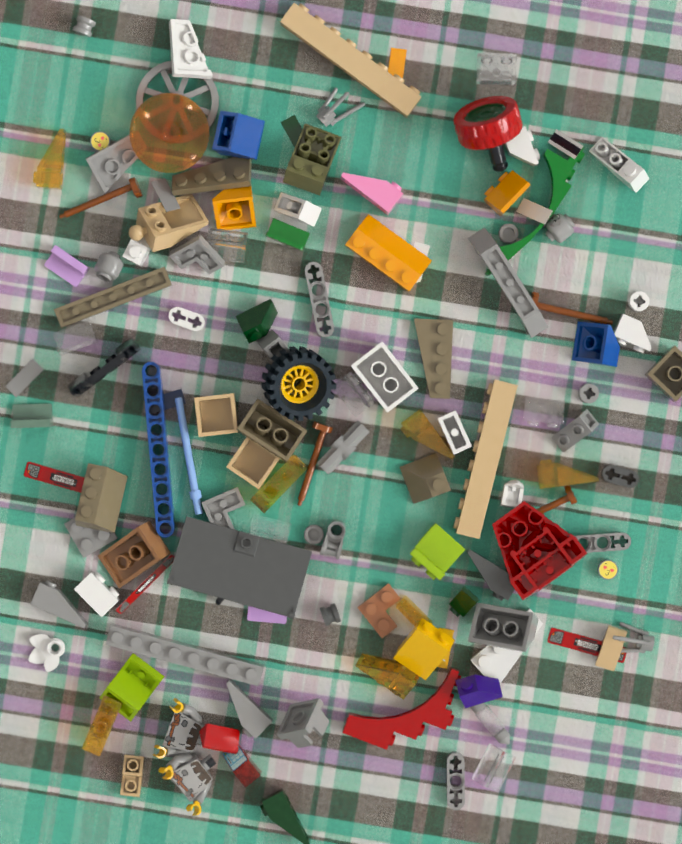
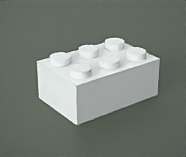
(384, 377)

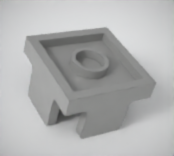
(300, 721)

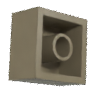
(668, 373)

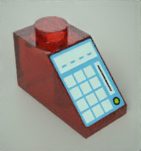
(242, 766)

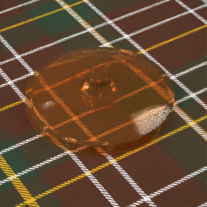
(169, 133)

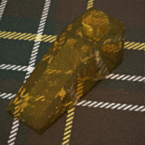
(50, 169)
(422, 431)
(557, 475)
(279, 483)

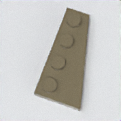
(221, 175)
(436, 353)

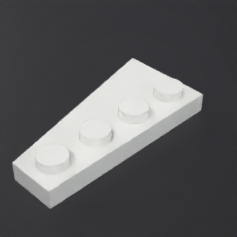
(497, 661)

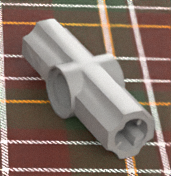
(343, 447)

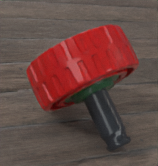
(488, 126)

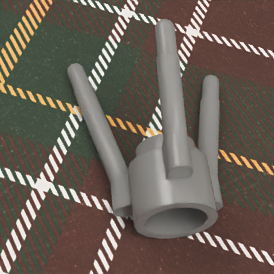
(326, 114)
(644, 642)

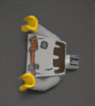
(182, 733)
(191, 777)

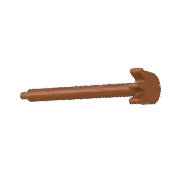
(132, 186)
(568, 312)
(323, 430)
(569, 497)

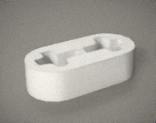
(188, 314)

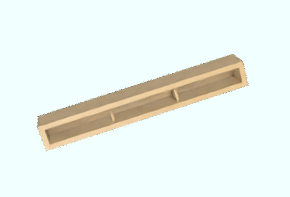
(351, 60)
(486, 458)

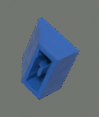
(238, 135)

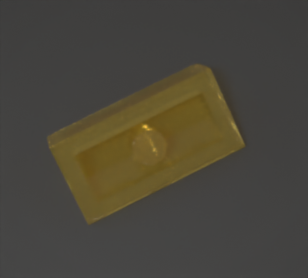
(411, 611)

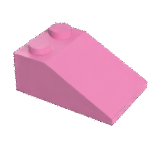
(376, 191)

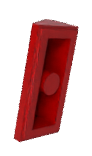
(220, 738)

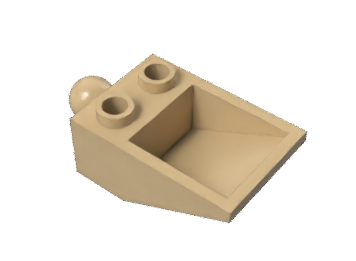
(168, 228)

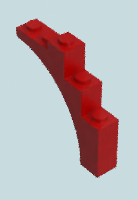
(433, 711)

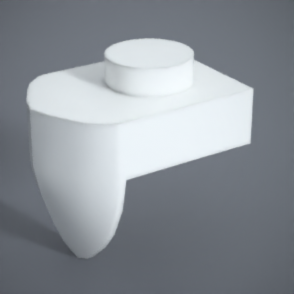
(512, 494)

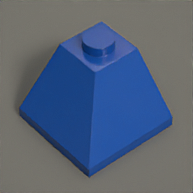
(596, 344)

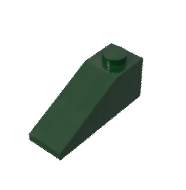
(283, 814)

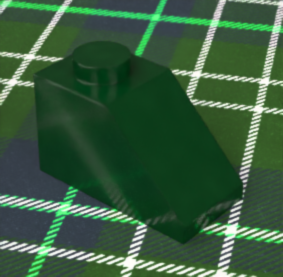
(257, 320)
(463, 602)

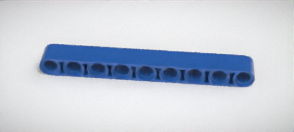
(156, 459)

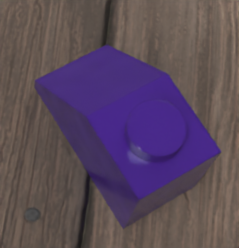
(478, 690)

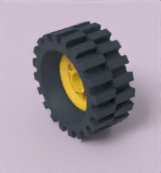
(318, 389)

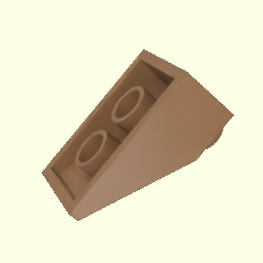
(134, 554)

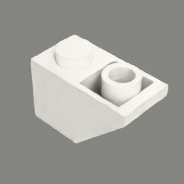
(522, 148)
(632, 332)

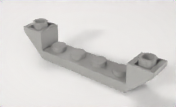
(509, 282)

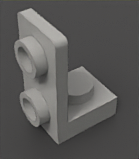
(575, 431)

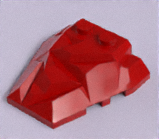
(534, 549)

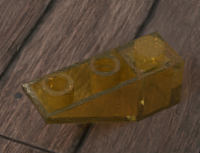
(388, 673)
(102, 726)

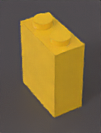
(423, 649)

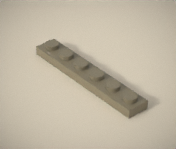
(113, 297)

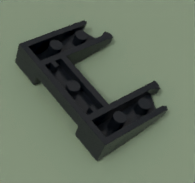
(124, 352)

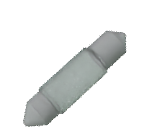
(491, 723)

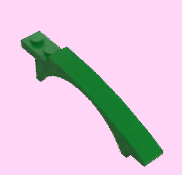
(560, 170)

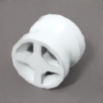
(636, 303)

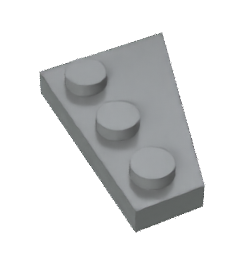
(112, 162)

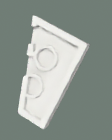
(185, 52)

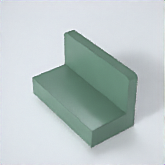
(32, 415)

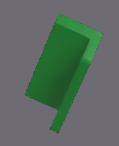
(287, 234)

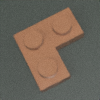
(375, 610)

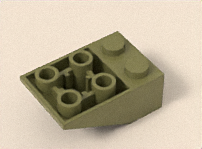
(312, 159)

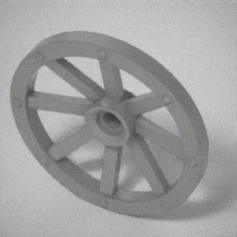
(161, 68)

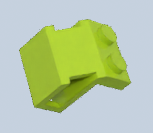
(436, 552)
(133, 685)

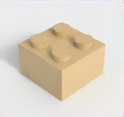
(216, 414)
(253, 463)

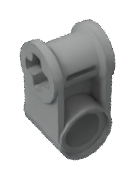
(333, 541)

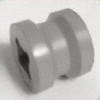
(84, 26)
(586, 395)

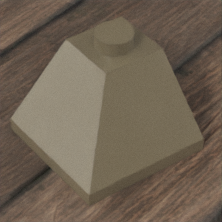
(425, 478)

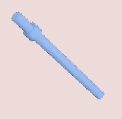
(195, 493)

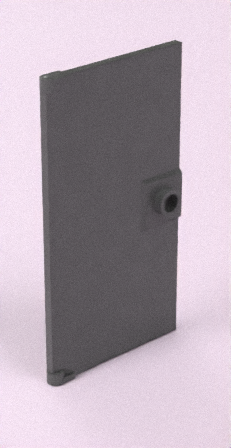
(239, 567)

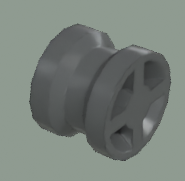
(330, 614)

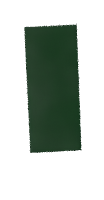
(292, 129)

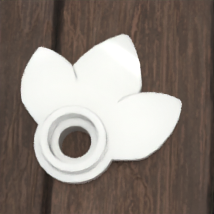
(44, 653)

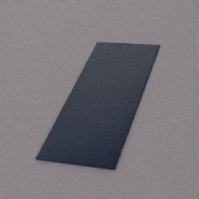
(169, 401)

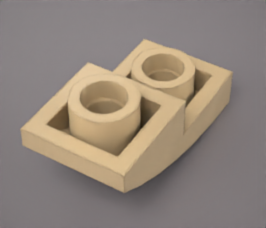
(610, 648)
(132, 776)

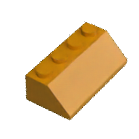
(388, 253)

